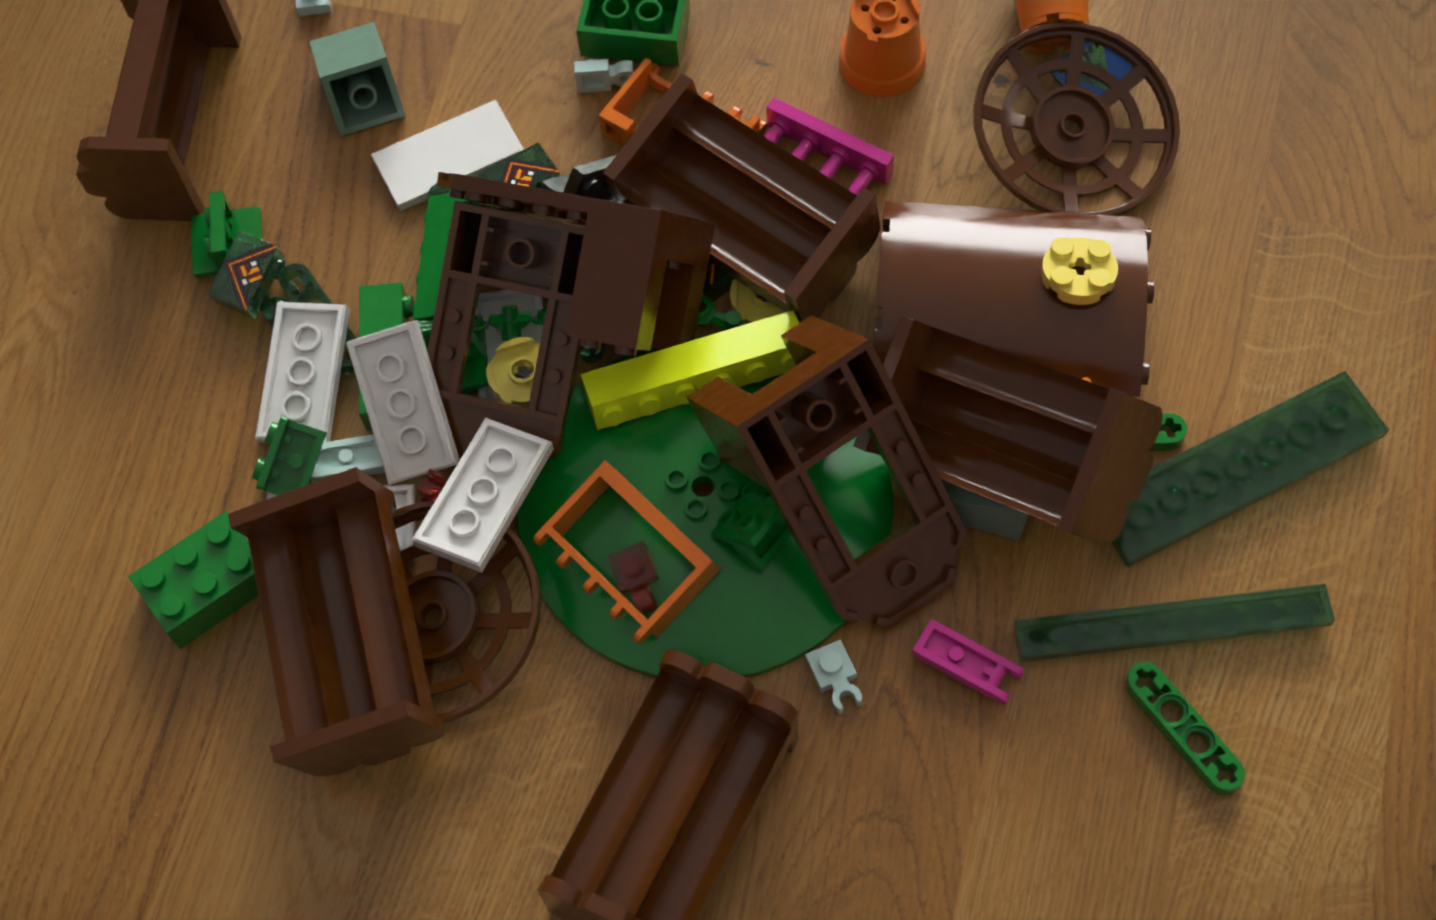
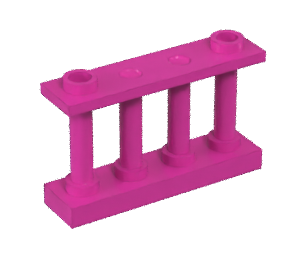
(830, 141)

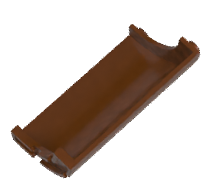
(982, 281)

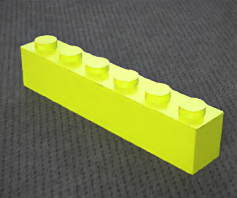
(671, 374)

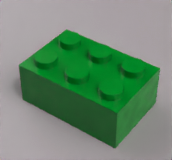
(633, 30)
(198, 581)

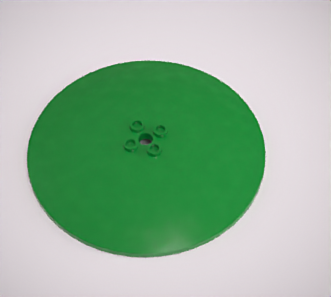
(744, 614)

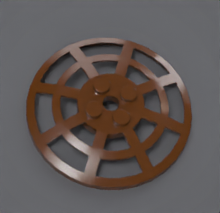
(1084, 108)
(462, 614)

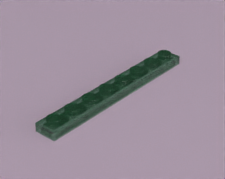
(1173, 623)

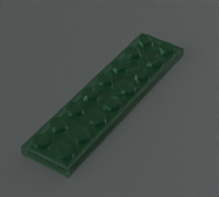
(1247, 465)

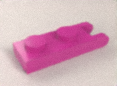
(965, 660)

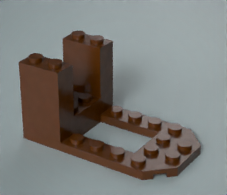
(519, 255)
(636, 265)
(805, 417)

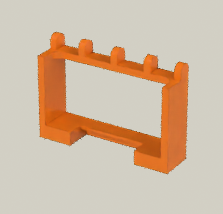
(620, 128)
(580, 502)

